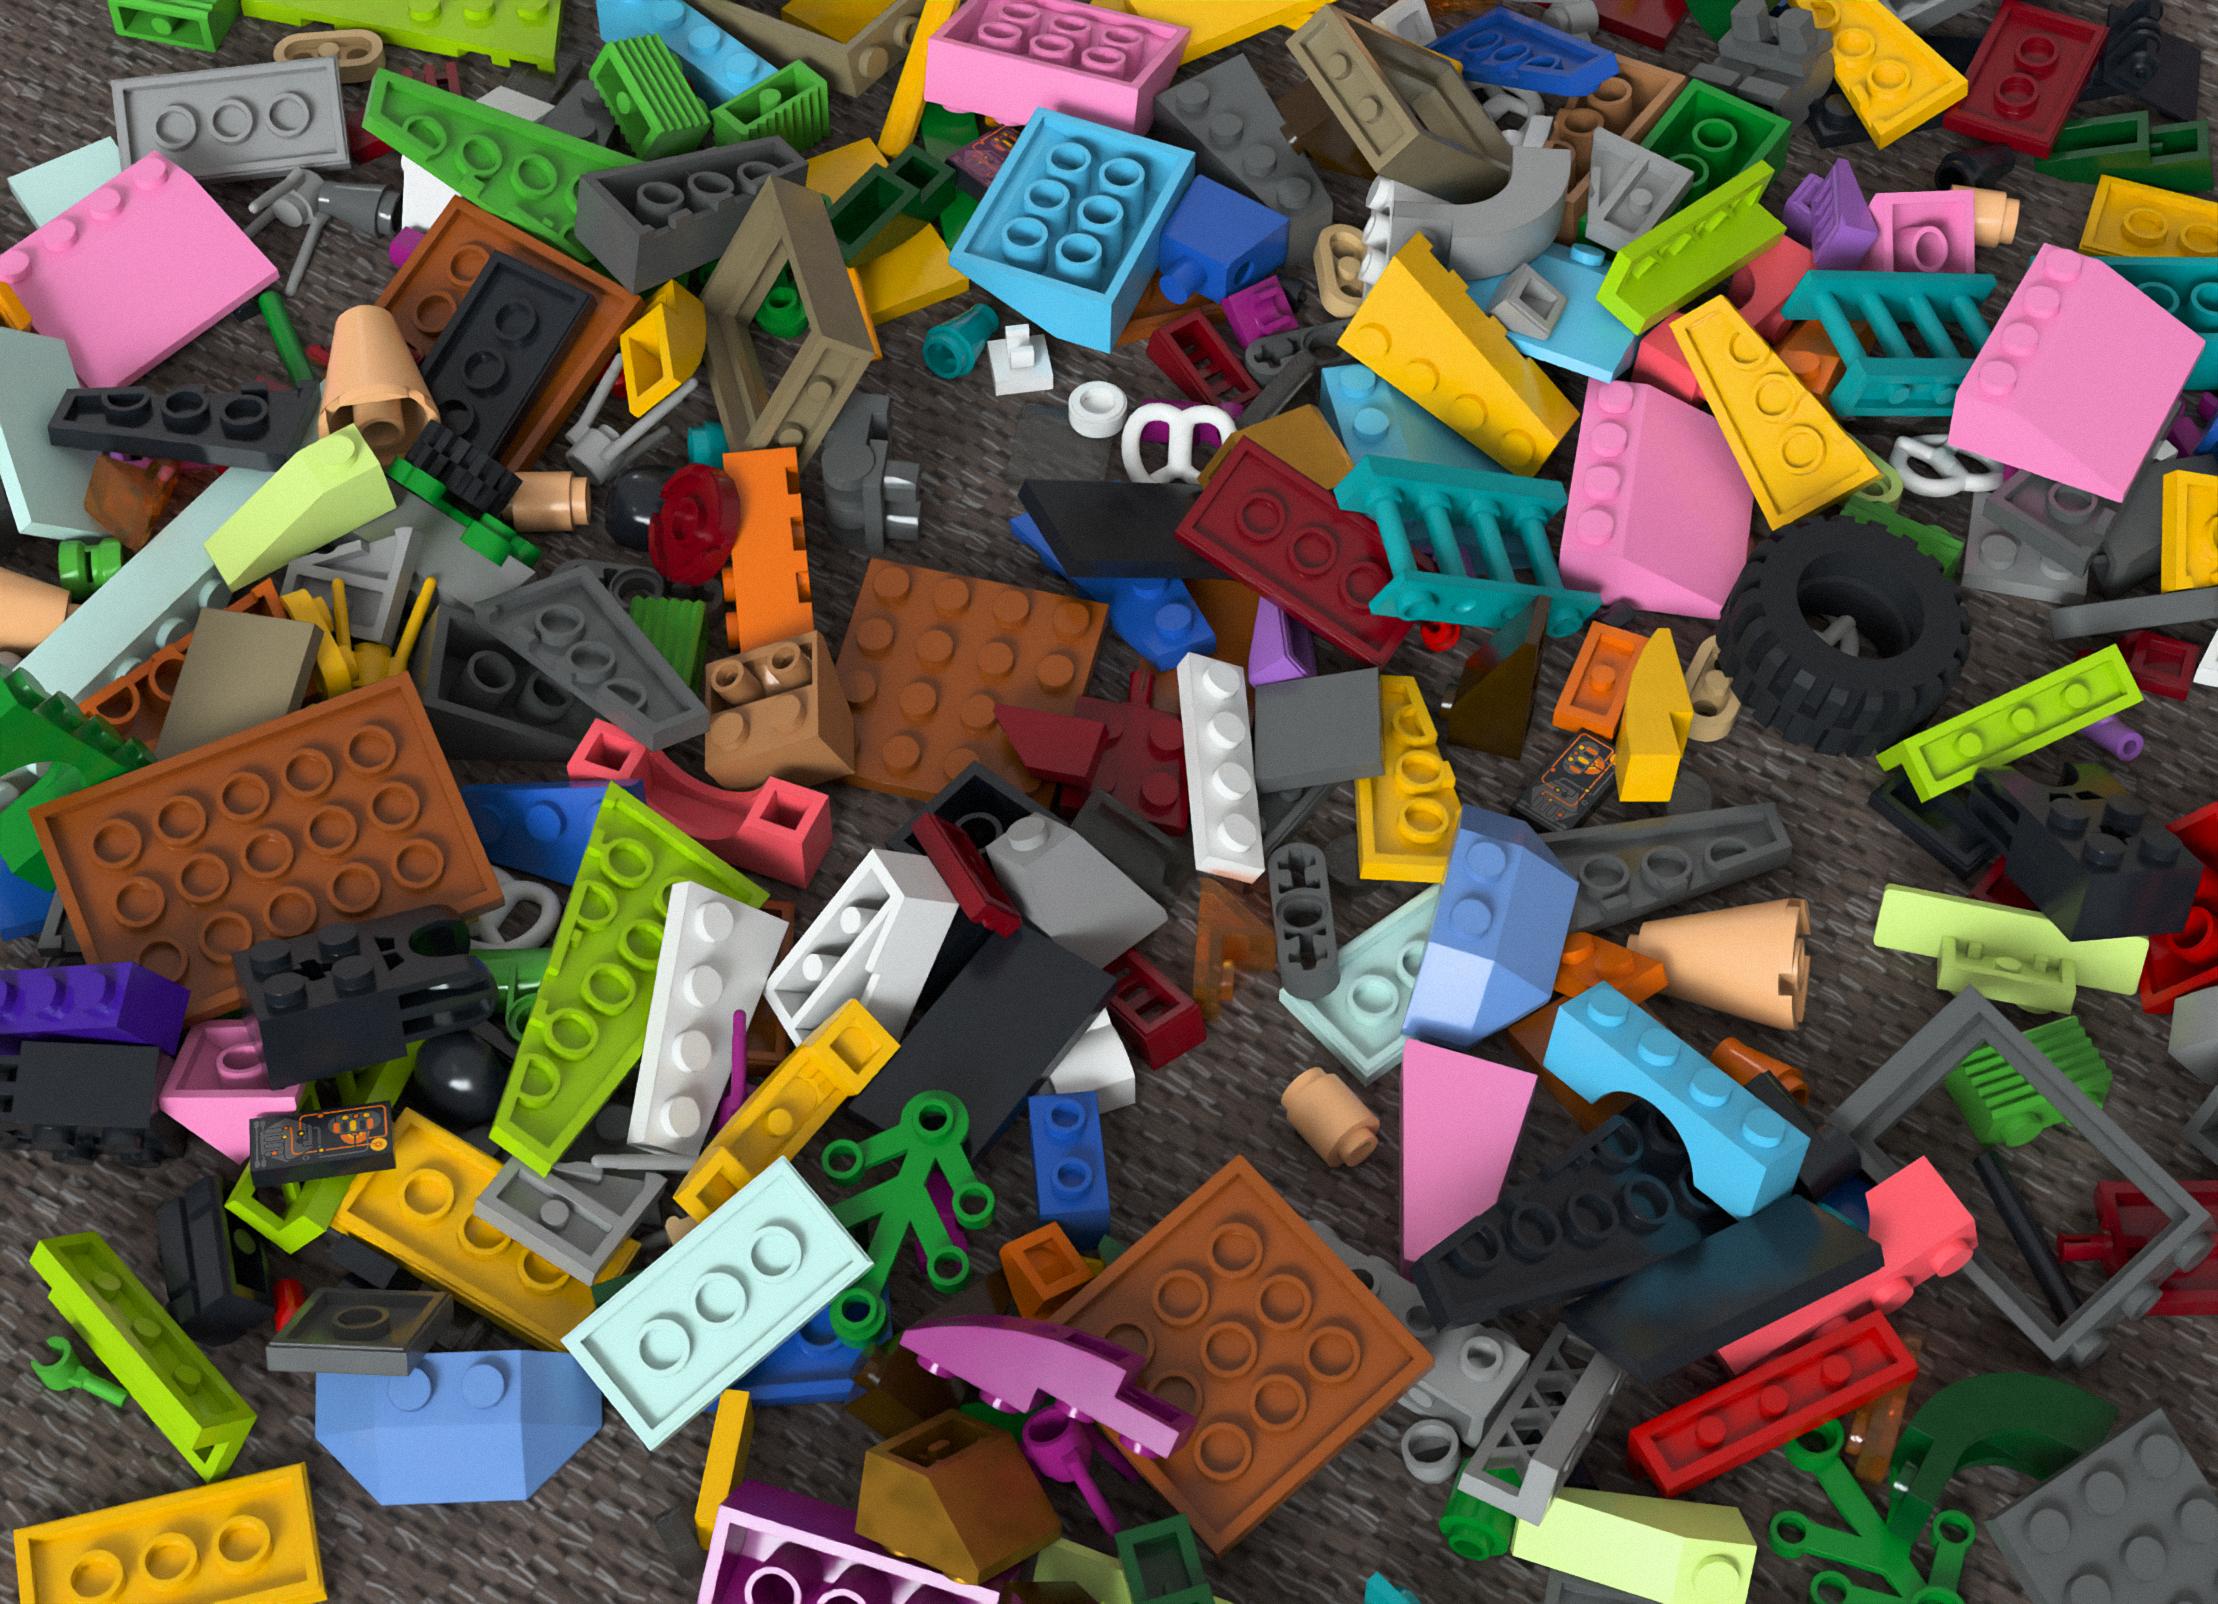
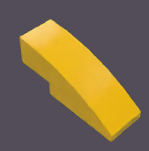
(662, 346)
(1653, 724)

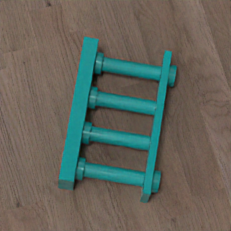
(1899, 382)
(1481, 502)

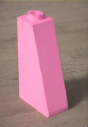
(1455, 1141)

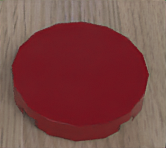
(695, 524)

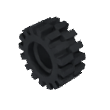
(463, 469)

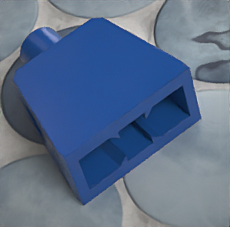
(1219, 243)

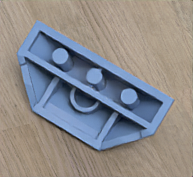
(1490, 933)
(459, 1425)

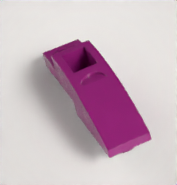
(1029, 1359)

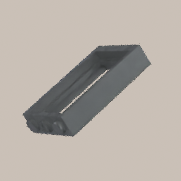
(1924, 1065)

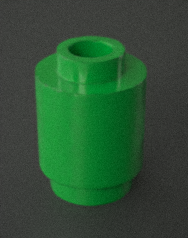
(1475, 1526)

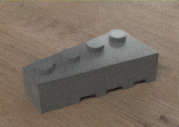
(1239, 145)
(676, 210)

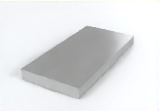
(237, 120)

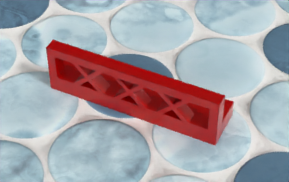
(1770, 1406)

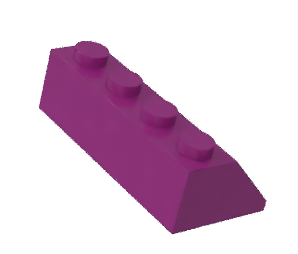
(806, 1551)

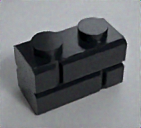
(213, 1265)

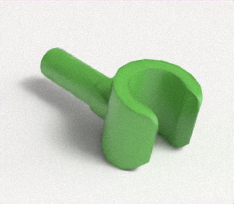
(71, 1372)

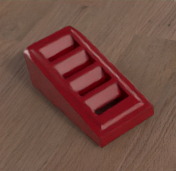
(1195, 329)
(1165, 1032)

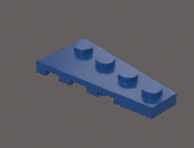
(1148, 613)

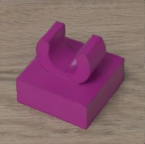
(1259, 312)

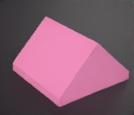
(1922, 232)
(222, 1086)

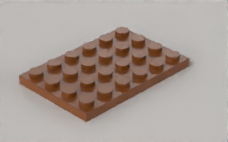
(266, 839)

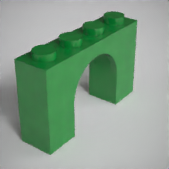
(83, 754)

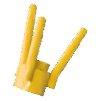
(375, 659)

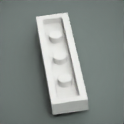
(1220, 768)

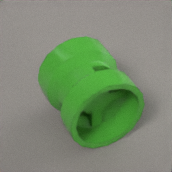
(88, 567)

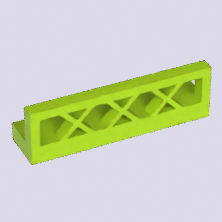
(1691, 251)
(2015, 723)
(315, 1202)
(146, 1351)

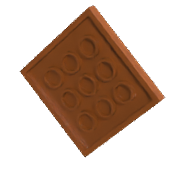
(444, 269)
(934, 659)
(1256, 1340)

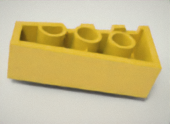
(1456, 361)

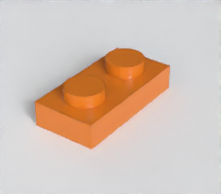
(1599, 681)
(1591, 960)

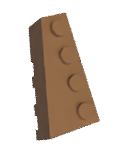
(1624, 105)

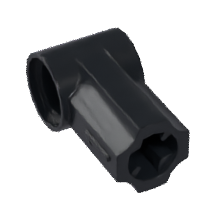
(1830, 1155)

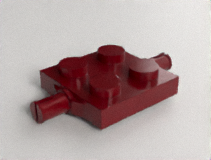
(1141, 759)
(2128, 1224)

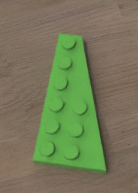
(494, 159)

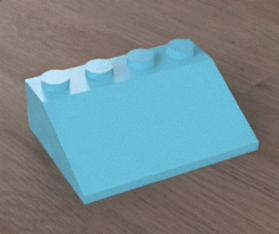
(1074, 225)
(1587, 334)
(1383, 421)

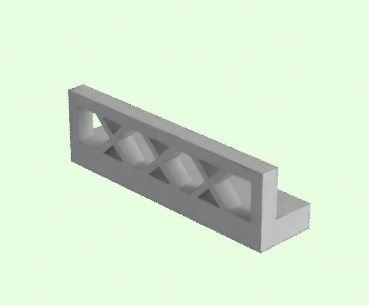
(1564, 1428)

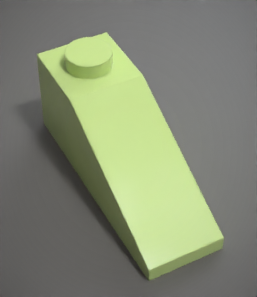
(301, 508)
(1644, 1545)

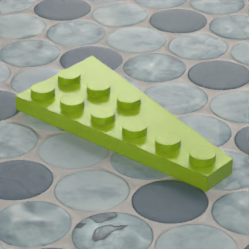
(498, 28)
(602, 976)

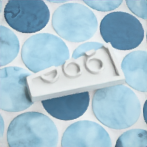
(708, 967)

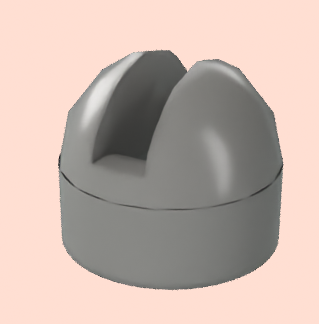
(1431, 1442)

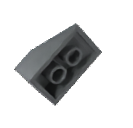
(490, 698)

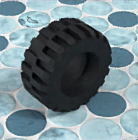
(1816, 689)

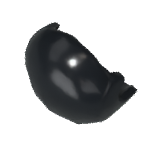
(632, 503)
(459, 1079)

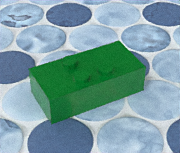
(1715, 139)

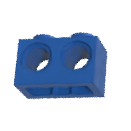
(1069, 1166)

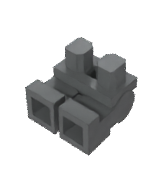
(1772, 61)
(864, 487)

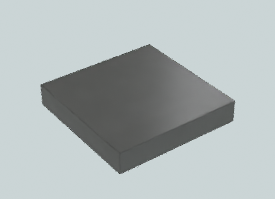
(1319, 730)
(361, 1331)

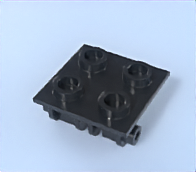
(2150, 62)

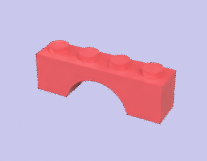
(1757, 293)
(768, 830)
(1920, 1234)

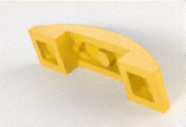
(788, 1107)

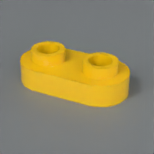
(334, 664)

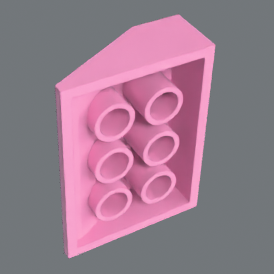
(1054, 56)
(134, 272)
(2075, 376)
(1654, 504)

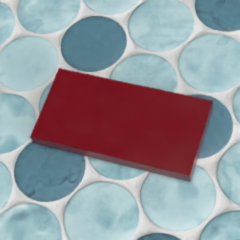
(1298, 550)

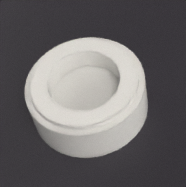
(1097, 409)

